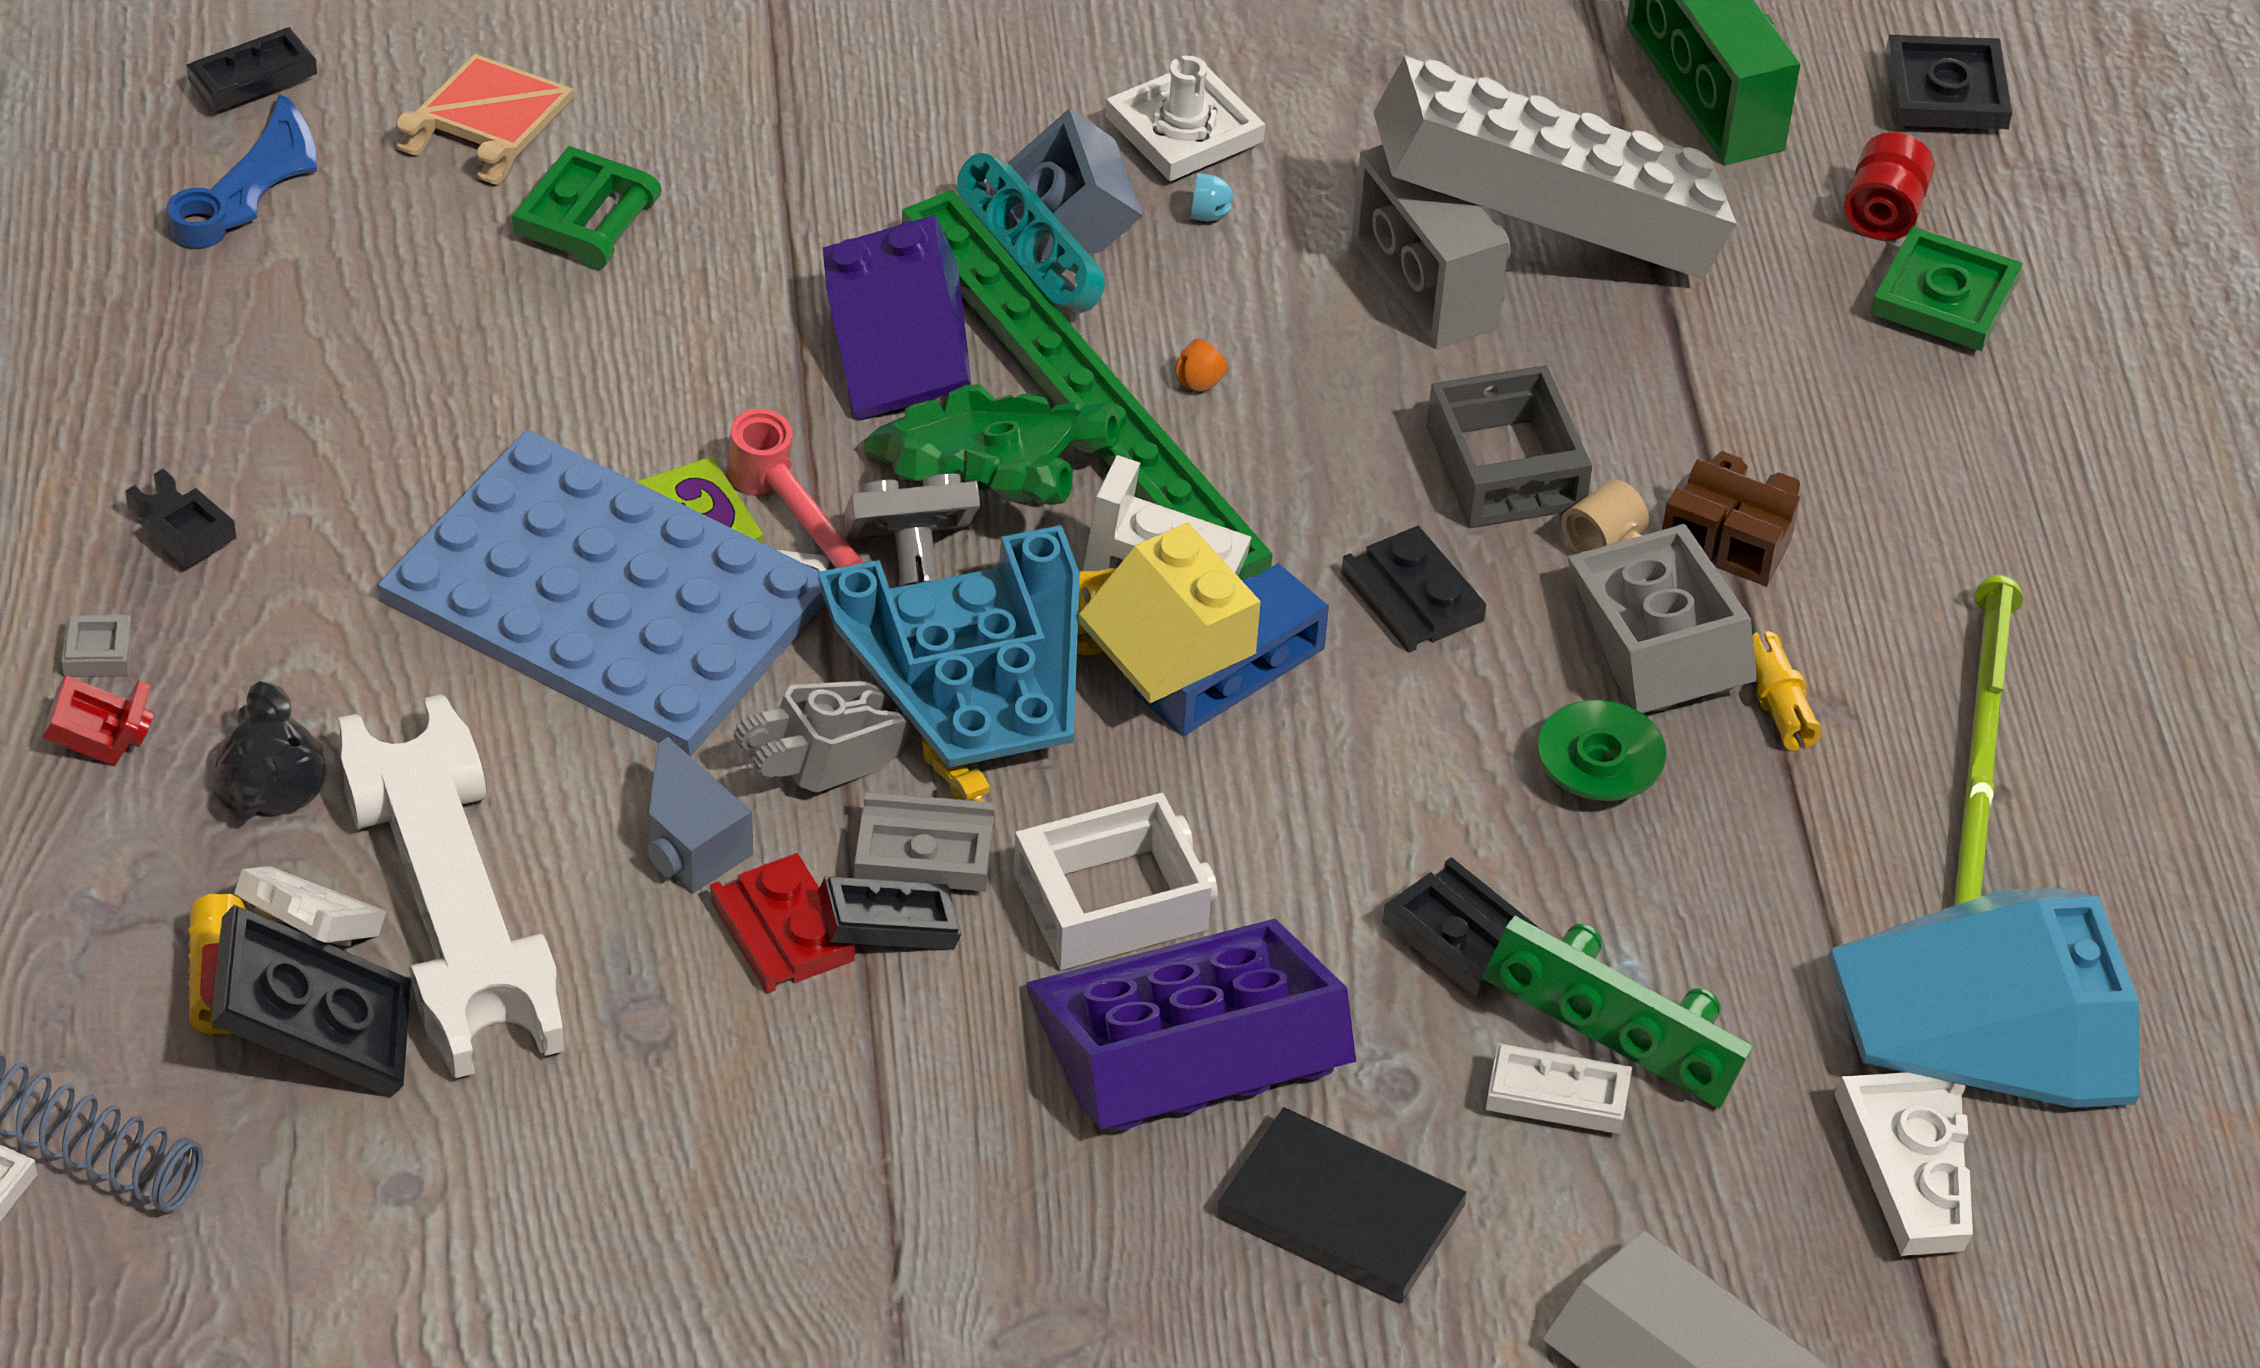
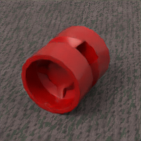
(1889, 186)

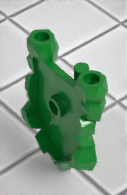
(997, 442)

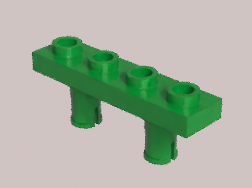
(1617, 1011)

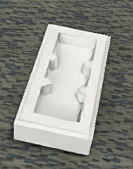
(1559, 1088)

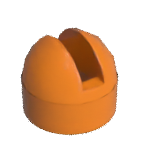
(1200, 366)

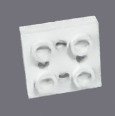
(1179, 109)

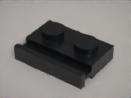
(1413, 588)
(1453, 923)

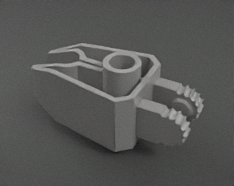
(826, 734)

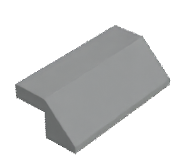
(1665, 1313)

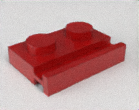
(779, 923)

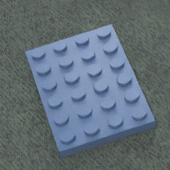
(606, 591)

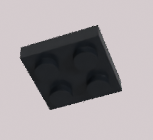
(1948, 82)

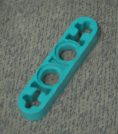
(1032, 229)

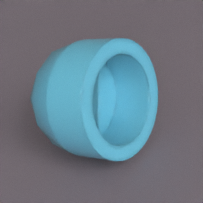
(1211, 198)

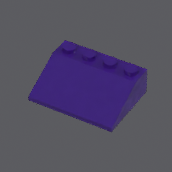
(1194, 1023)

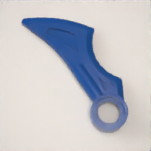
(279, 153)

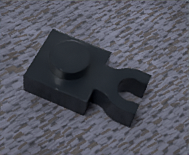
(181, 524)

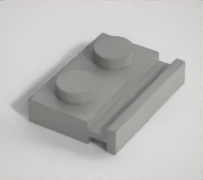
(925, 840)

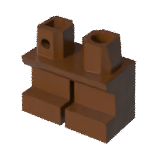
(1737, 516)

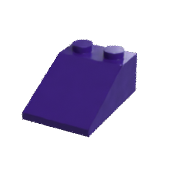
(897, 316)

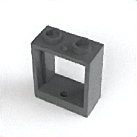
(1517, 486)

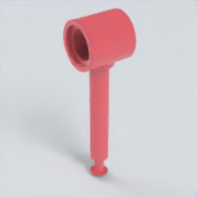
(762, 465)

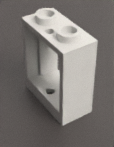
(1102, 837)

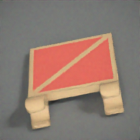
(488, 106)

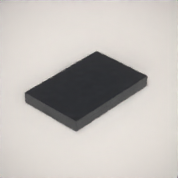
(311, 1001)
(1342, 1204)

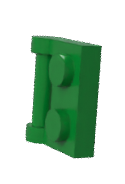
(572, 195)

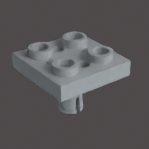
(911, 517)

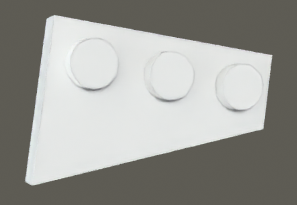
(1914, 1155)

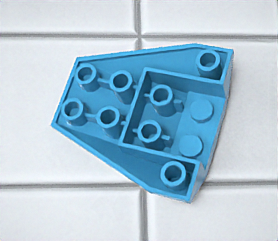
(972, 656)
(2000, 997)

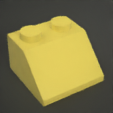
(1173, 614)

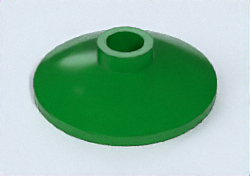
(1601, 750)

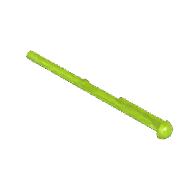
(1998, 598)

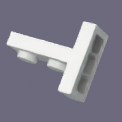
(1126, 521)

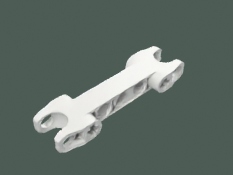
(476, 967)

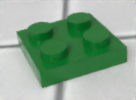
(1946, 288)

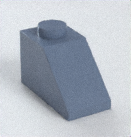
(694, 821)

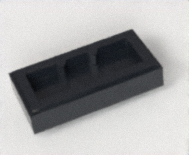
(251, 69)
(889, 913)

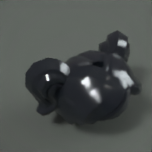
(268, 758)

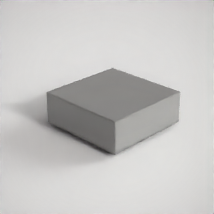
(97, 645)

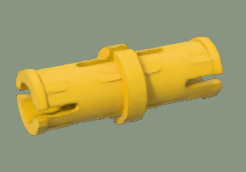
(1784, 693)

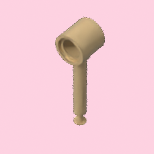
(1605, 517)

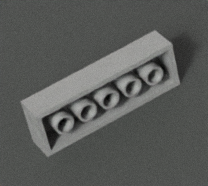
(1553, 167)

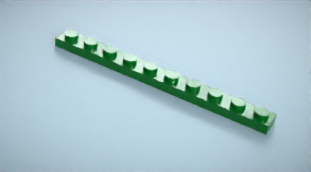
(1074, 372)

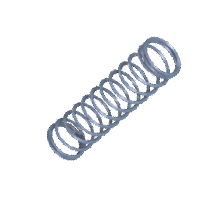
(159, 1189)

